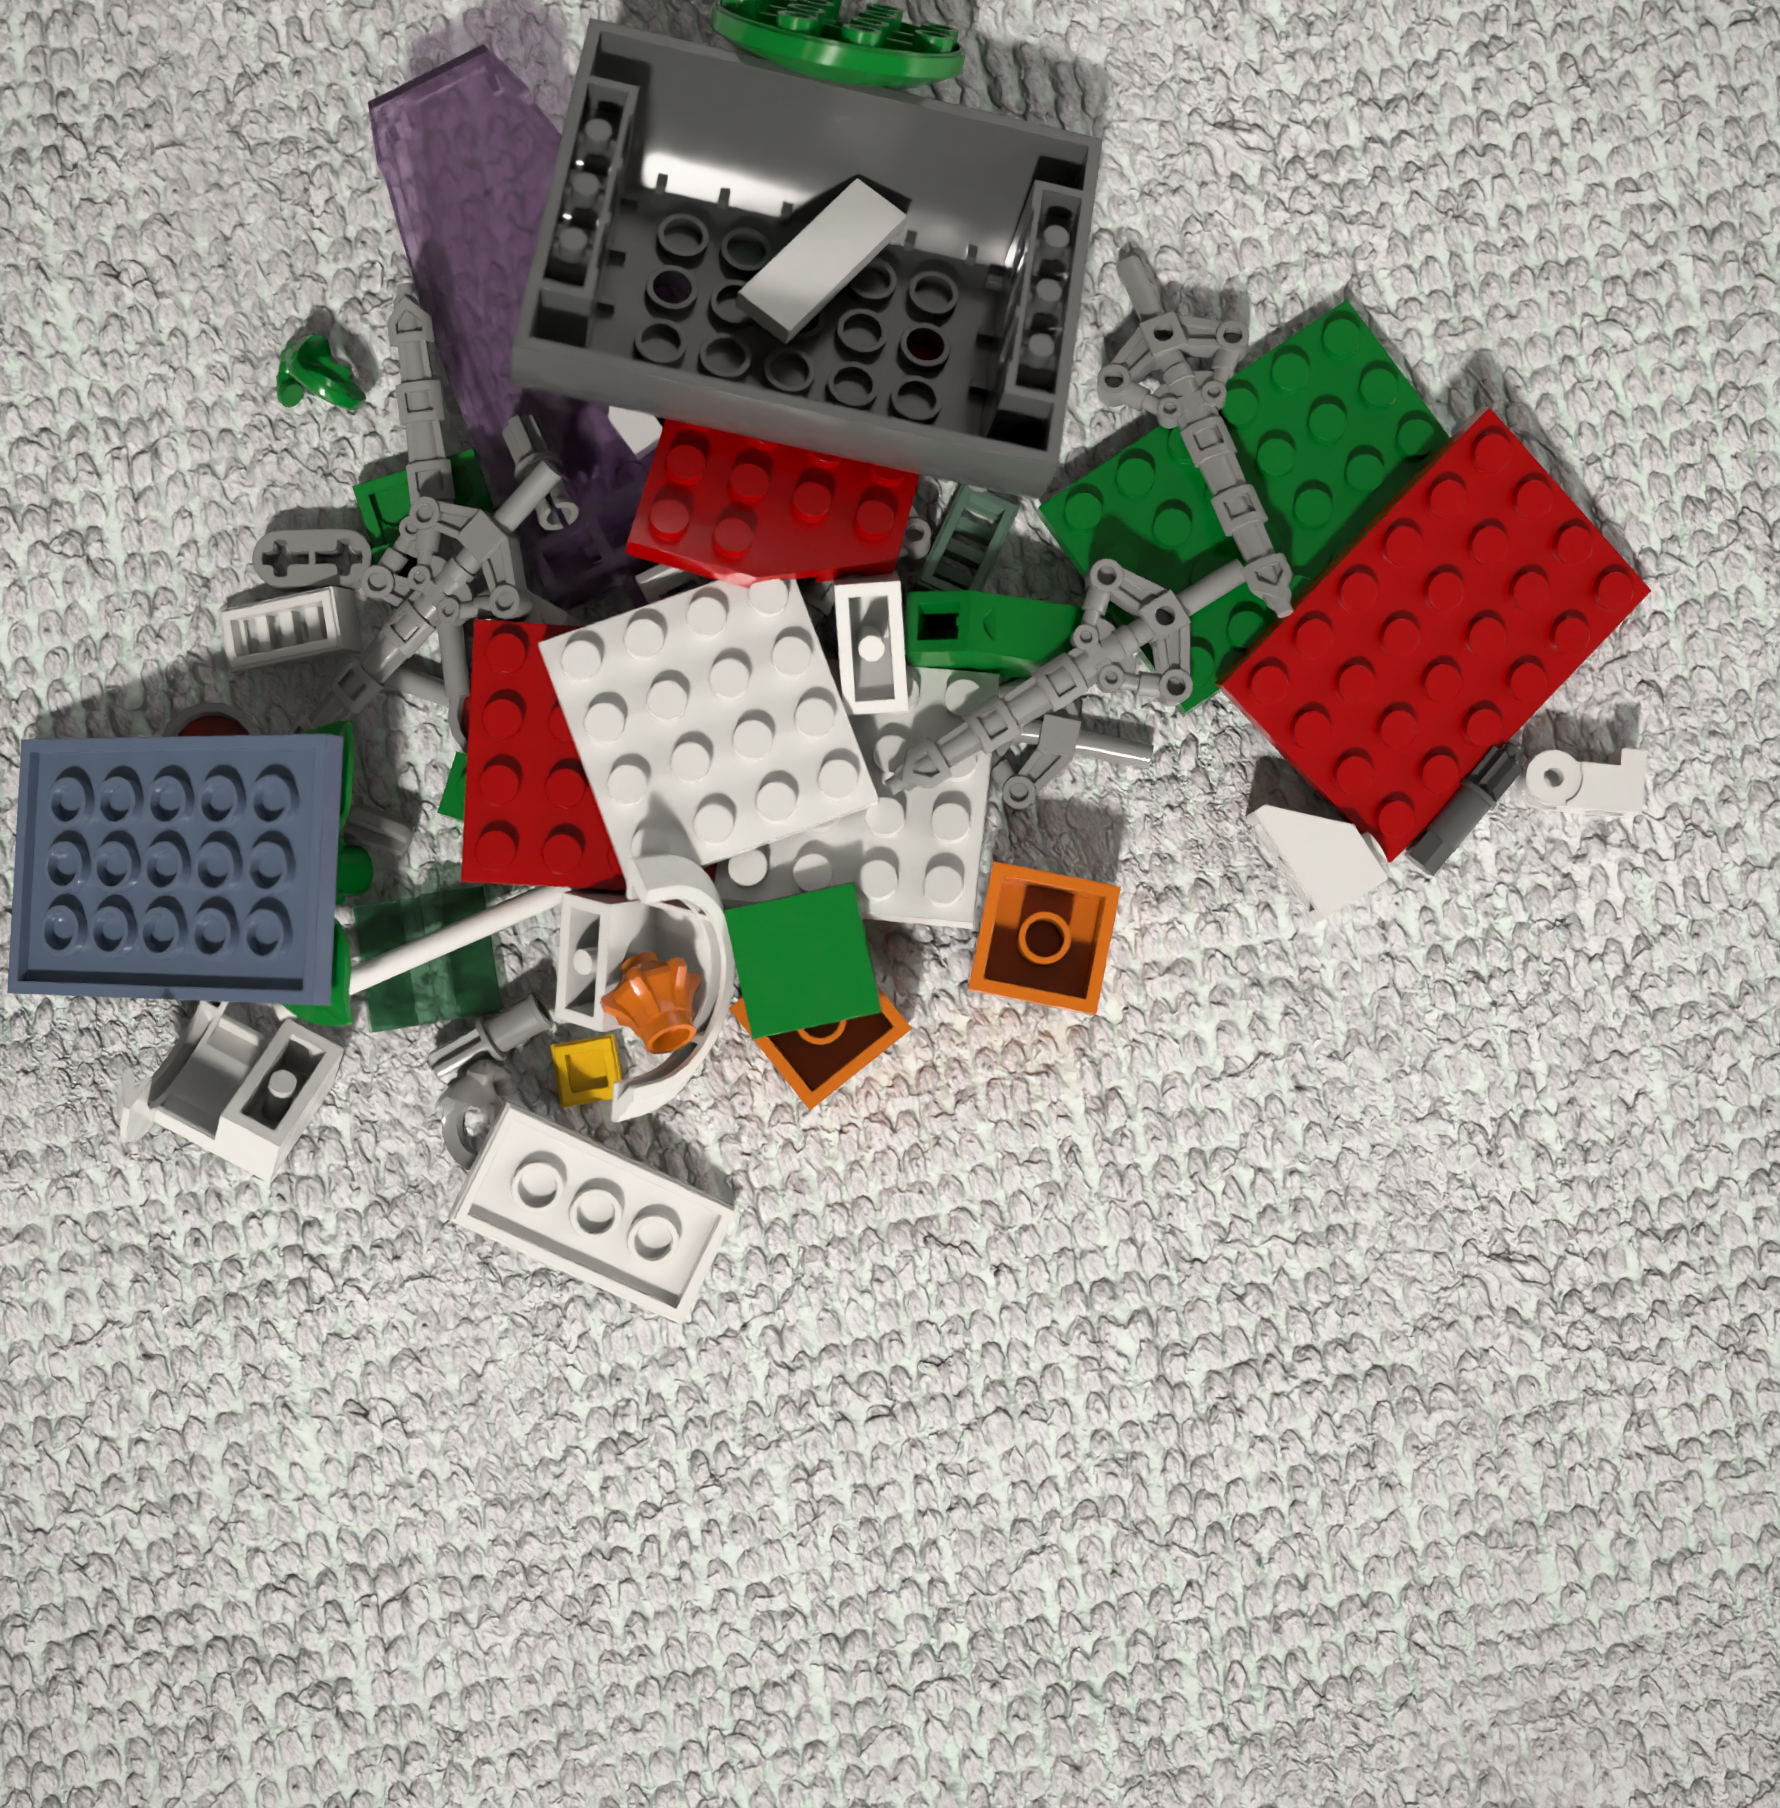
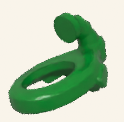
(312, 366)

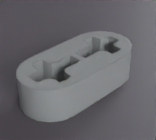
(315, 545)

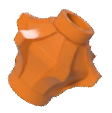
(655, 1001)

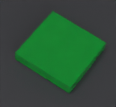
(803, 960)

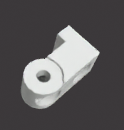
(1564, 785)

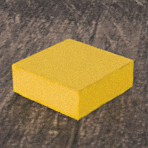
(586, 1069)

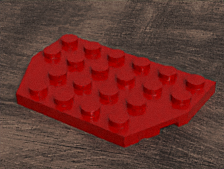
(768, 508)

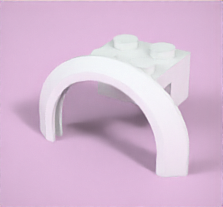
(664, 911)
(233, 1089)

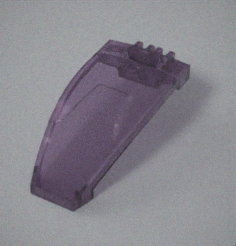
(469, 190)

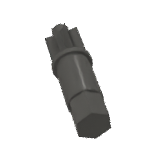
(1465, 808)

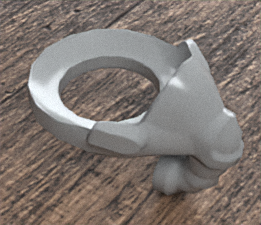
(476, 1089)

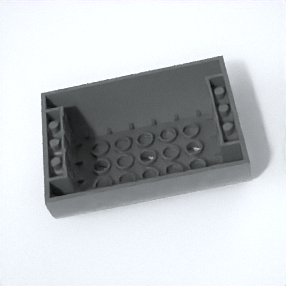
(710, 163)

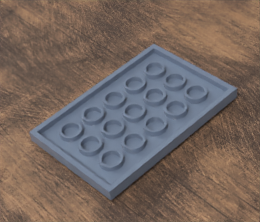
(177, 868)

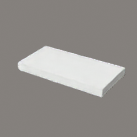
(592, 1212)

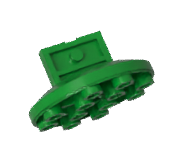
(865, 52)

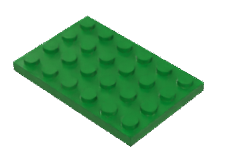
(1319, 434)

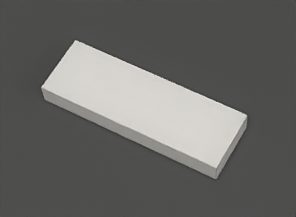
(820, 261)

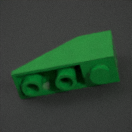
(987, 631)

